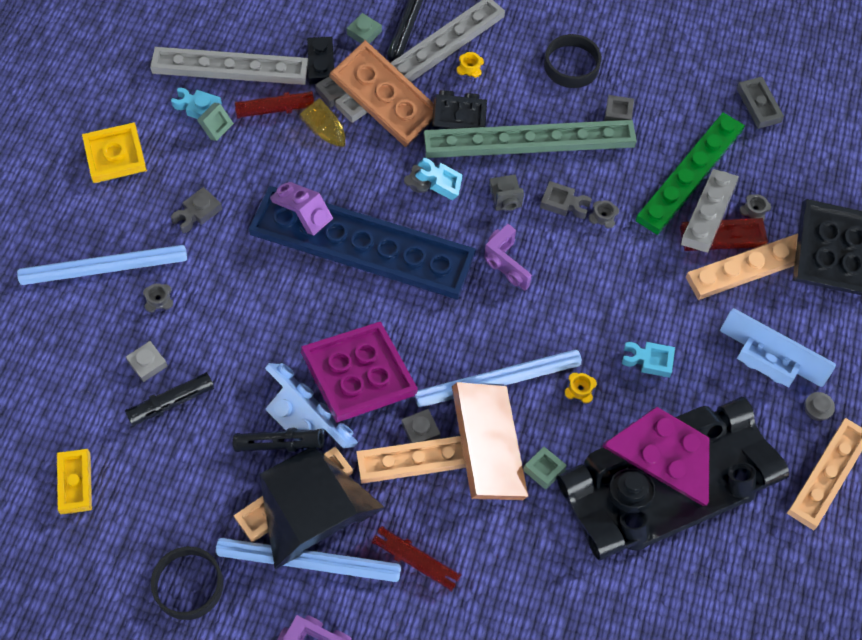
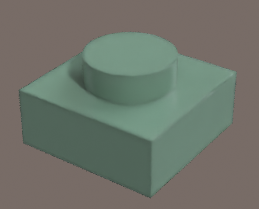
(364, 29)
(215, 121)
(544, 467)

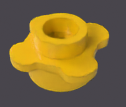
(470, 64)
(584, 380)

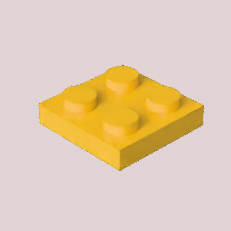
(114, 152)

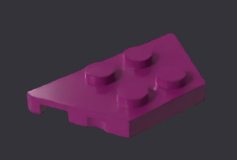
(667, 452)

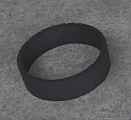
(577, 41)
(168, 558)

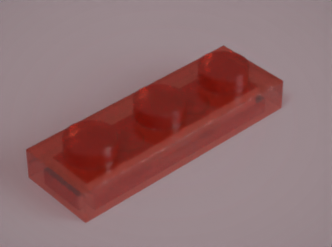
(736, 234)

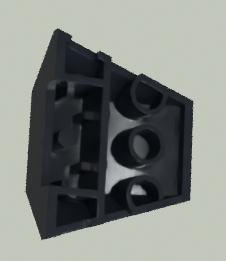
(310, 501)

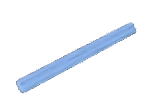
(102, 264)
(502, 376)
(312, 560)

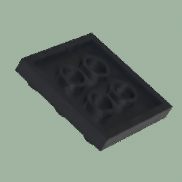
(829, 247)

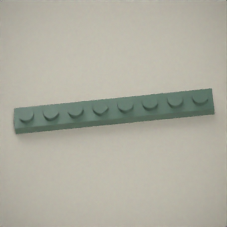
(529, 138)

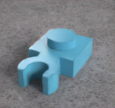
(194, 104)
(442, 178)
(654, 358)

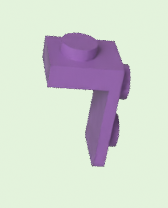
(306, 203)
(496, 257)
(312, 627)

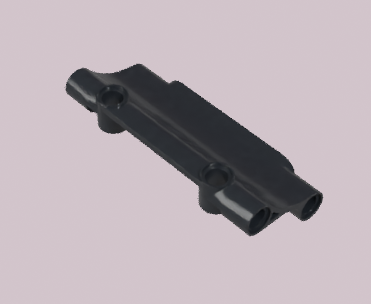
(738, 468)

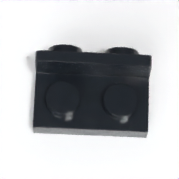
(457, 111)

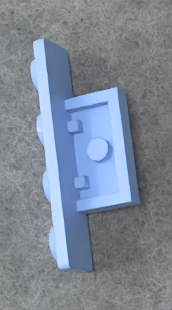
(775, 353)
(299, 409)

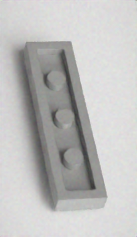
(710, 210)

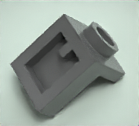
(506, 193)

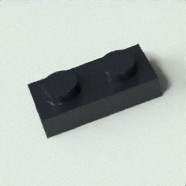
(320, 58)

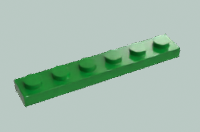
(689, 173)

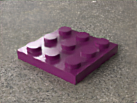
(358, 371)

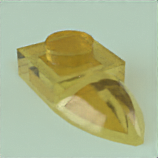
(324, 123)

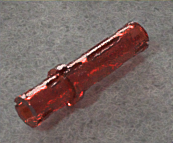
(274, 104)
(416, 558)

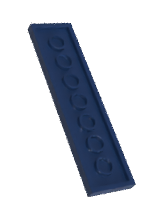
(370, 246)

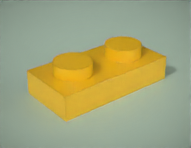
(74, 481)

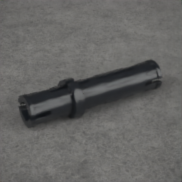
(158, 404)
(311, 439)

